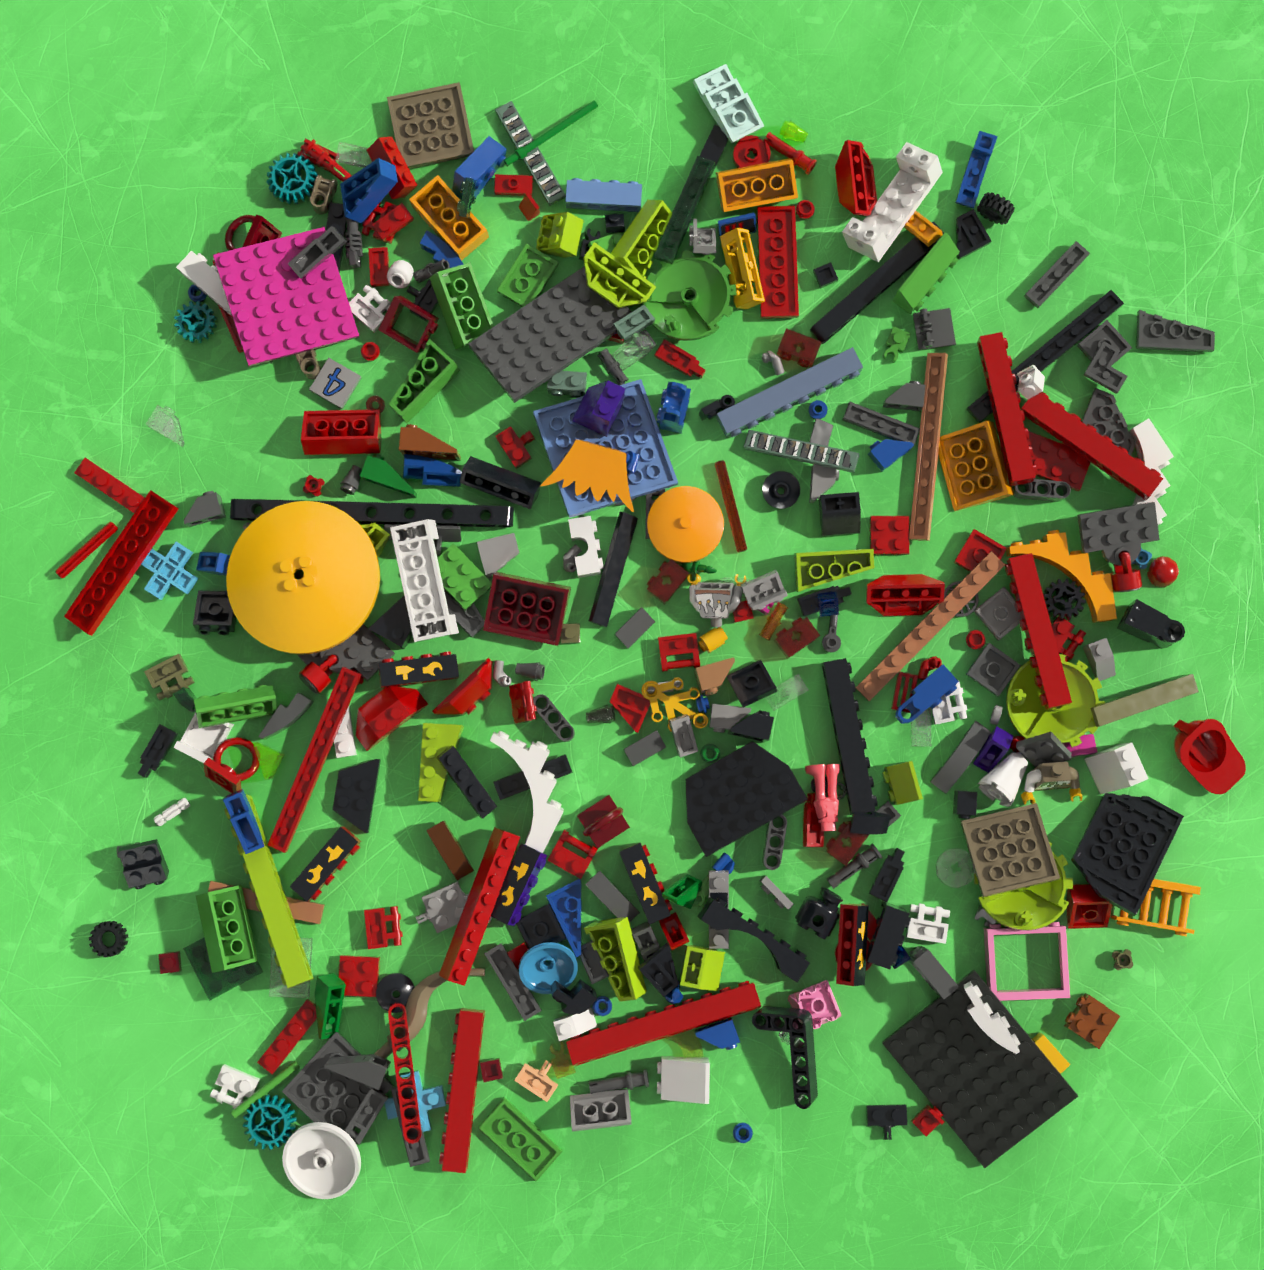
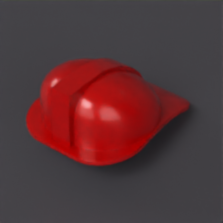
(1209, 754)

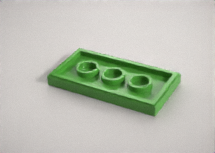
(520, 1139)

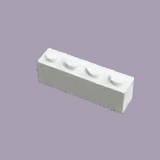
(204, 277)

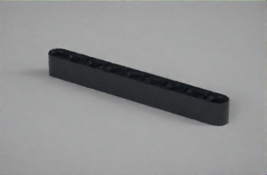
(870, 289)

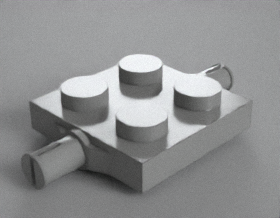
(444, 907)

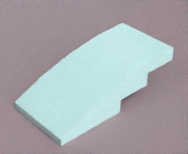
(728, 103)

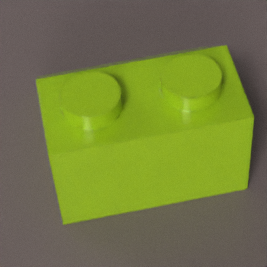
(902, 783)

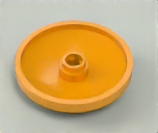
(685, 524)

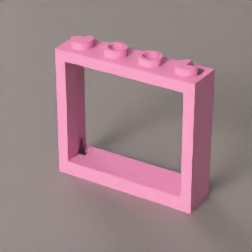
(1027, 994)

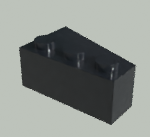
(395, 624)
(888, 935)

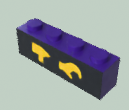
(518, 884)

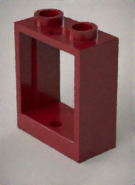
(392, 315)

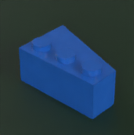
(367, 189)

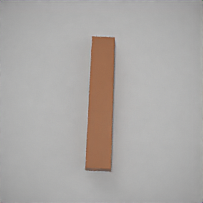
(299, 908)

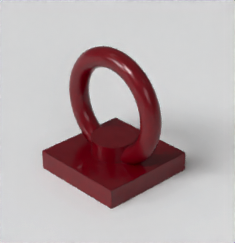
(259, 232)
(603, 821)

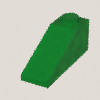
(381, 473)
(329, 1003)

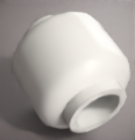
(400, 274)

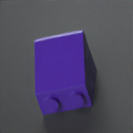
(600, 407)

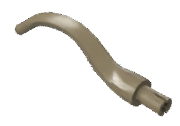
(417, 1009)

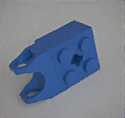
(674, 409)
(928, 693)

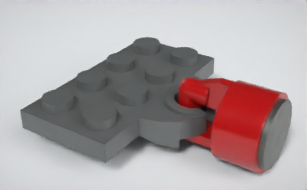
(1119, 537)
(360, 651)

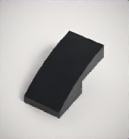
(869, 823)

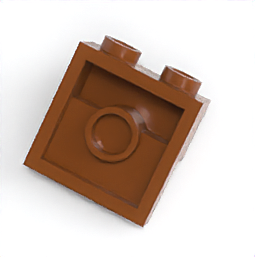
(1091, 1020)

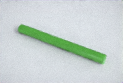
(265, 1089)

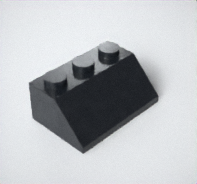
(754, 727)

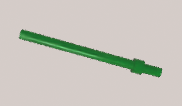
(522, 152)

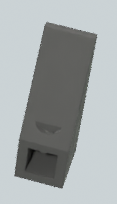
(362, 1068)

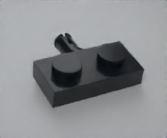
(424, 298)
(886, 1117)

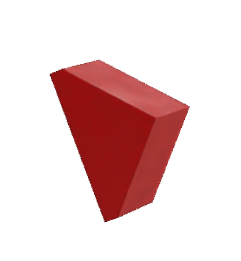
(674, 931)

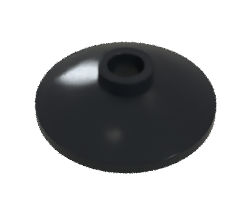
(785, 481)
(388, 985)

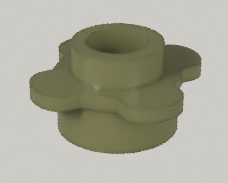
(1127, 963)

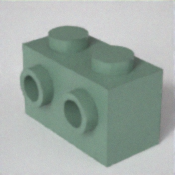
(568, 383)

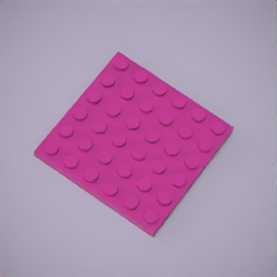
(277, 309)

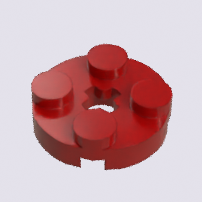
(753, 144)

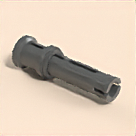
(861, 861)
(628, 1081)

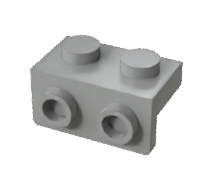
(702, 239)
(764, 590)

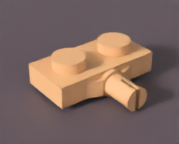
(537, 1080)

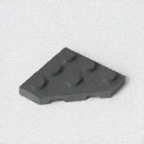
(1107, 419)

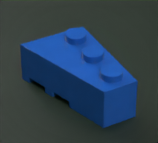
(480, 166)

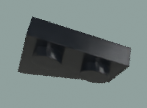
(970, 234)
(660, 970)

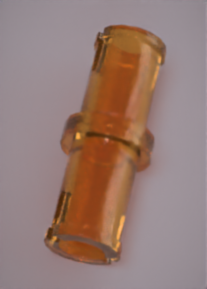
(773, 621)

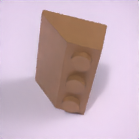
(712, 676)

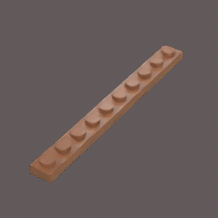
(928, 447)
(930, 626)

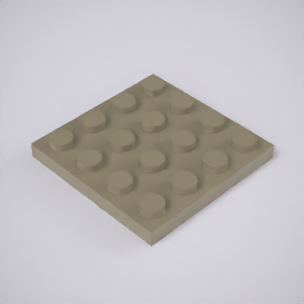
(431, 125)
(1010, 850)

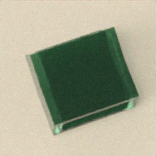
(186, 698)

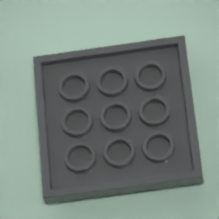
(328, 1095)

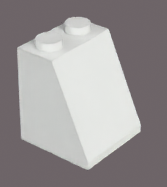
(1116, 768)
(684, 1079)

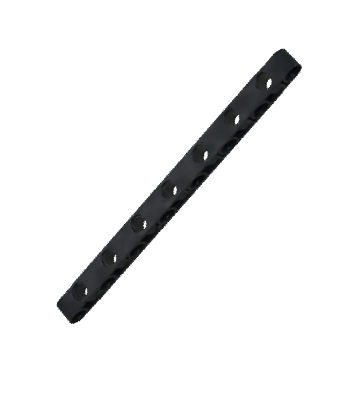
(391, 512)

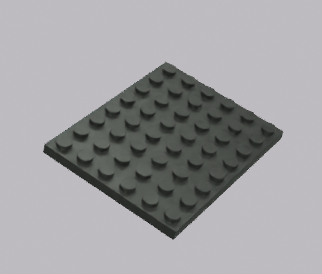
(977, 1084)

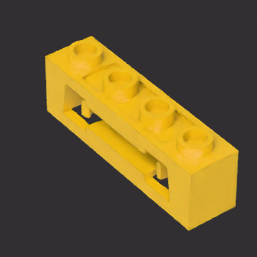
(742, 268)

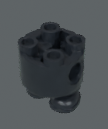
(825, 908)

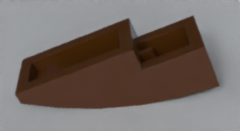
(450, 850)

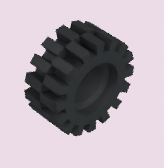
(995, 208)
(120, 941)

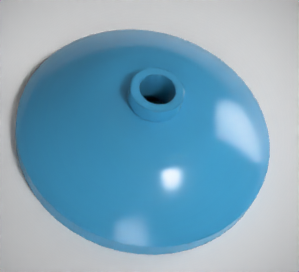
(540, 975)

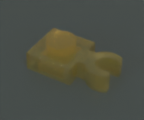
(562, 1063)

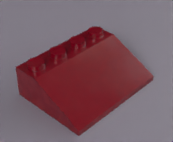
(526, 608)

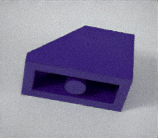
(993, 749)

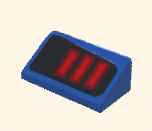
(745, 221)

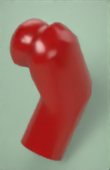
(928, 665)

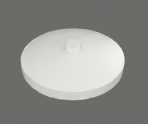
(321, 1160)

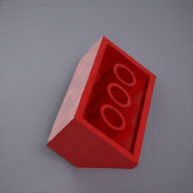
(341, 432)

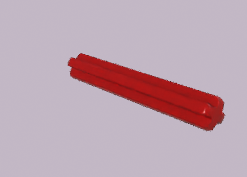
(89, 547)

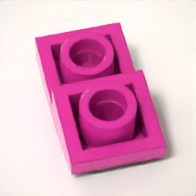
(1087, 747)

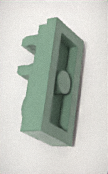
(634, 322)

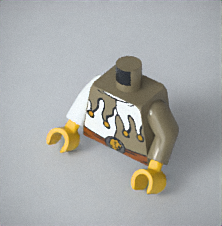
(1049, 777)

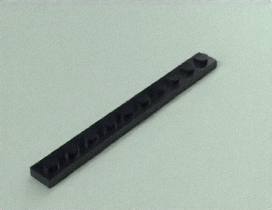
(1056, 346)

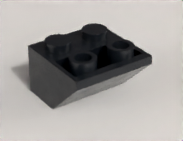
(840, 513)

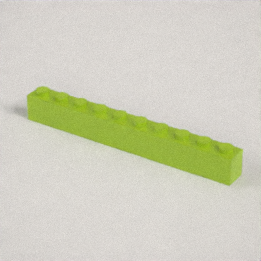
(275, 910)

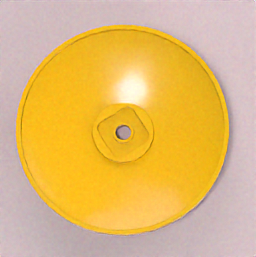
(331, 596)

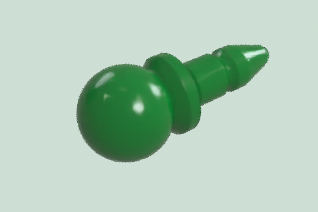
(697, 567)

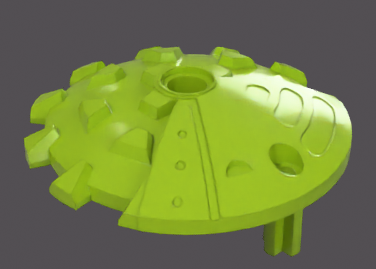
(1064, 722)
(1030, 906)

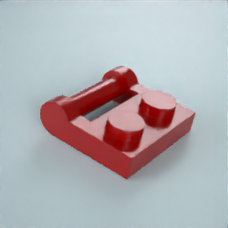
(676, 646)
(569, 860)

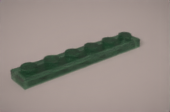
(684, 210)

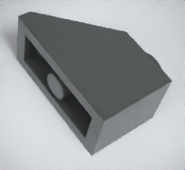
(907, 397)
(205, 509)

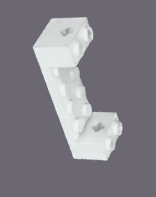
(896, 205)
(422, 580)

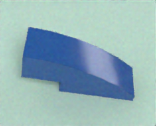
(439, 249)
(430, 471)
(243, 821)

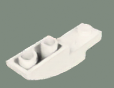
(994, 1026)

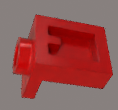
(928, 1119)

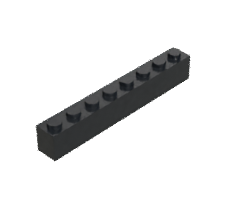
(848, 736)

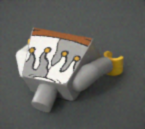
(715, 599)

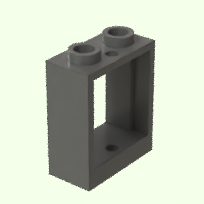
(932, 972)

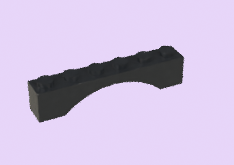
(720, 918)

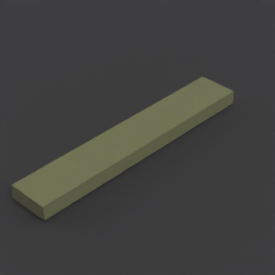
(1144, 700)

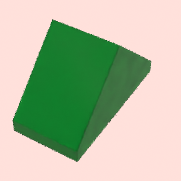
(684, 891)

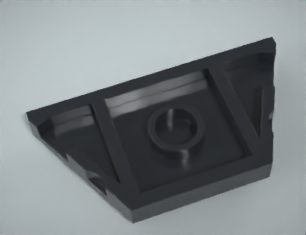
(356, 793)

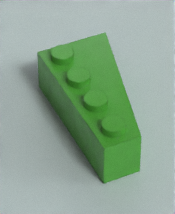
(423, 382)

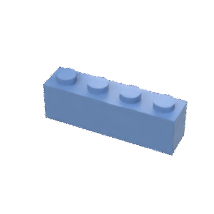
(603, 195)

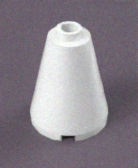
(1004, 779)

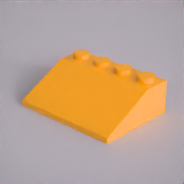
(974, 466)

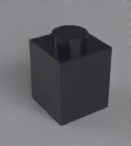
(965, 804)

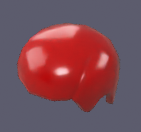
(1163, 571)

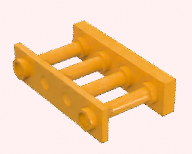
(1167, 888)

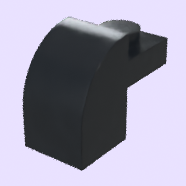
(576, 1000)

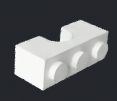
(589, 563)

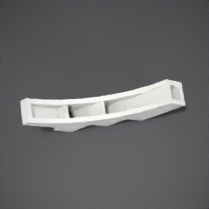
(1155, 455)
(531, 760)

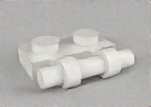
(366, 312)
(944, 711)
(928, 930)
(236, 1081)

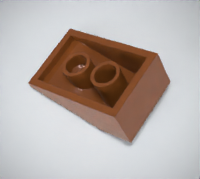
(421, 443)

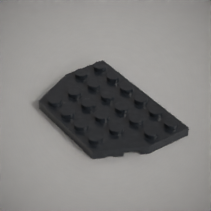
(739, 796)
(1125, 848)

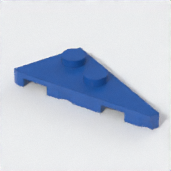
(567, 908)

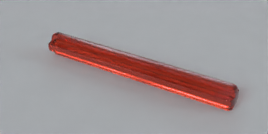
(730, 506)

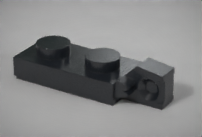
(809, 603)
(156, 750)
(888, 876)

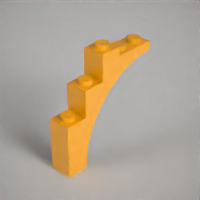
(1076, 566)

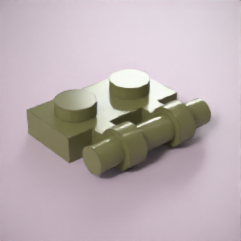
(167, 671)

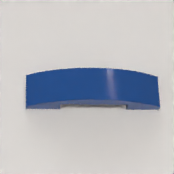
(976, 169)

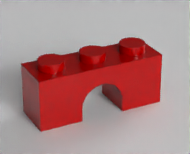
(387, 150)

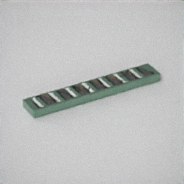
(534, 160)
(801, 451)

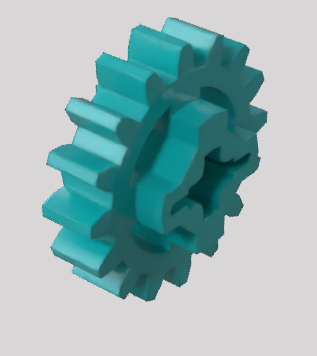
(191, 314)

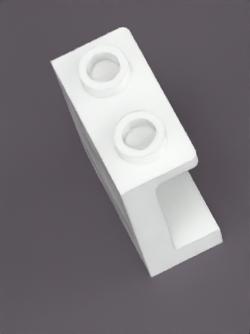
(202, 742)

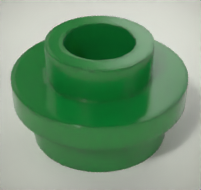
(714, 748)

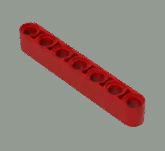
(402, 1082)

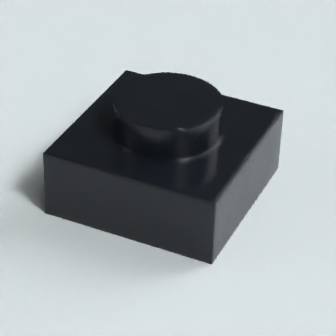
(614, 223)
(825, 275)

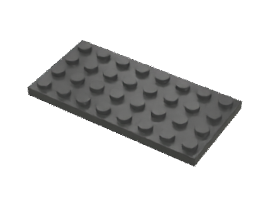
(547, 335)

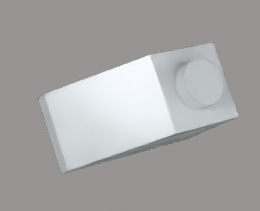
(574, 1025)

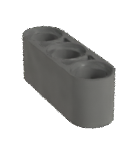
(1049, 487)
(562, 722)
(776, 851)

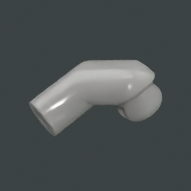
(775, 360)
(569, 559)
(498, 674)

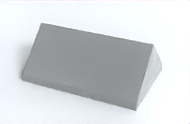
(600, 1110)

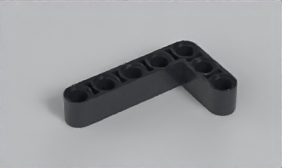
(798, 1048)

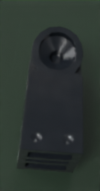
(1151, 625)

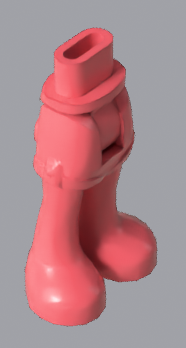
(825, 807)

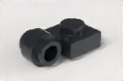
(711, 410)

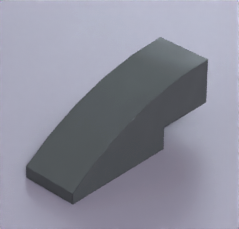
(317, 252)
(286, 716)
(611, 897)
(645, 940)

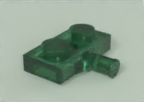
(468, 197)

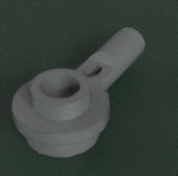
(831, 641)

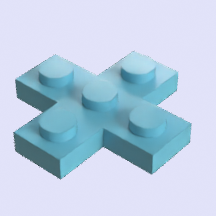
(169, 571)
(427, 1100)

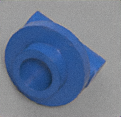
(631, 461)
(724, 863)
(675, 995)

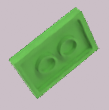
(527, 276)
(461, 577)

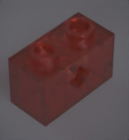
(808, 346)
(677, 577)
(804, 628)
(845, 853)

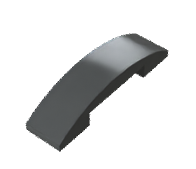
(961, 757)

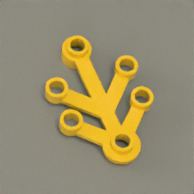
(672, 701)

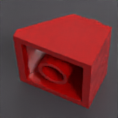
(1086, 908)

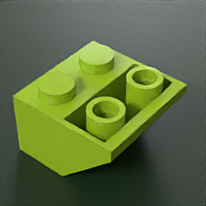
(560, 234)
(702, 968)

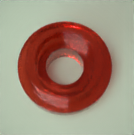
(378, 399)

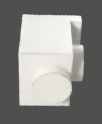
(1030, 382)

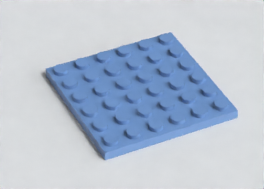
(632, 430)

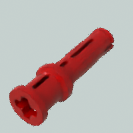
(798, 157)
(321, 160)

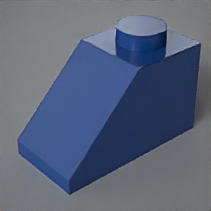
(888, 452)
(213, 563)
(720, 1034)

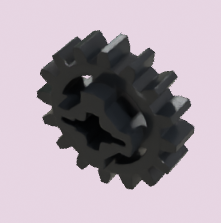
(1065, 607)

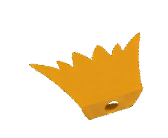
(596, 468)

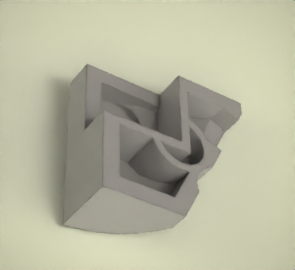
(497, 552)

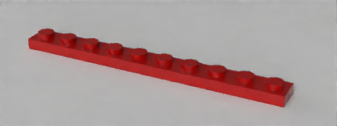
(314, 759)

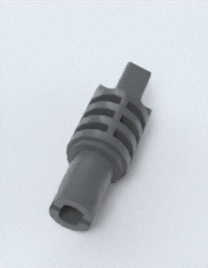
(354, 244)

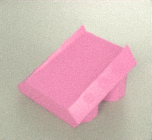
(818, 1001)

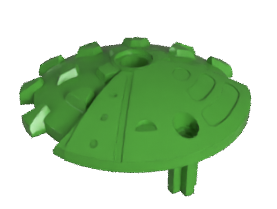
(685, 278)

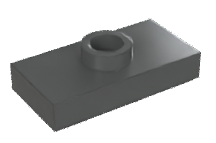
(592, 964)

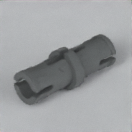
(431, 269)
(612, 367)

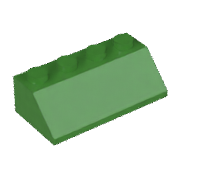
(926, 275)
(461, 304)
(235, 706)
(226, 928)

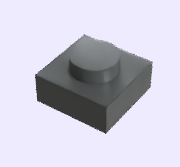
(887, 808)

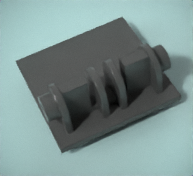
(934, 328)

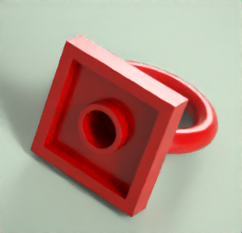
(225, 775)

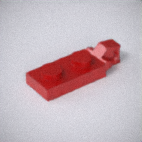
(679, 359)
(811, 828)

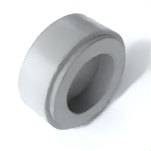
(996, 715)

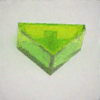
(268, 759)

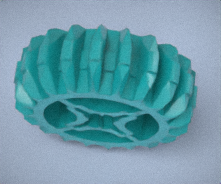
(280, 169)
(253, 1129)

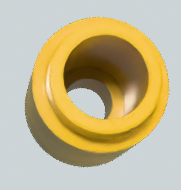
(712, 639)

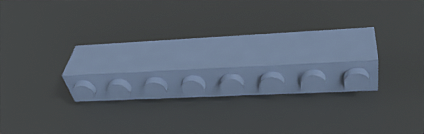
(789, 392)

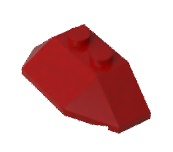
(855, 179)
(904, 594)
(468, 693)
(386, 713)

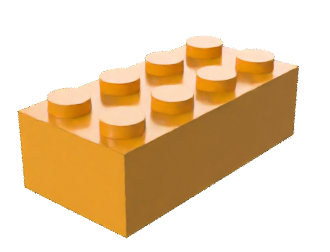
(757, 185)
(438, 208)

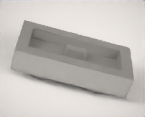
(683, 735)
(769, 887)

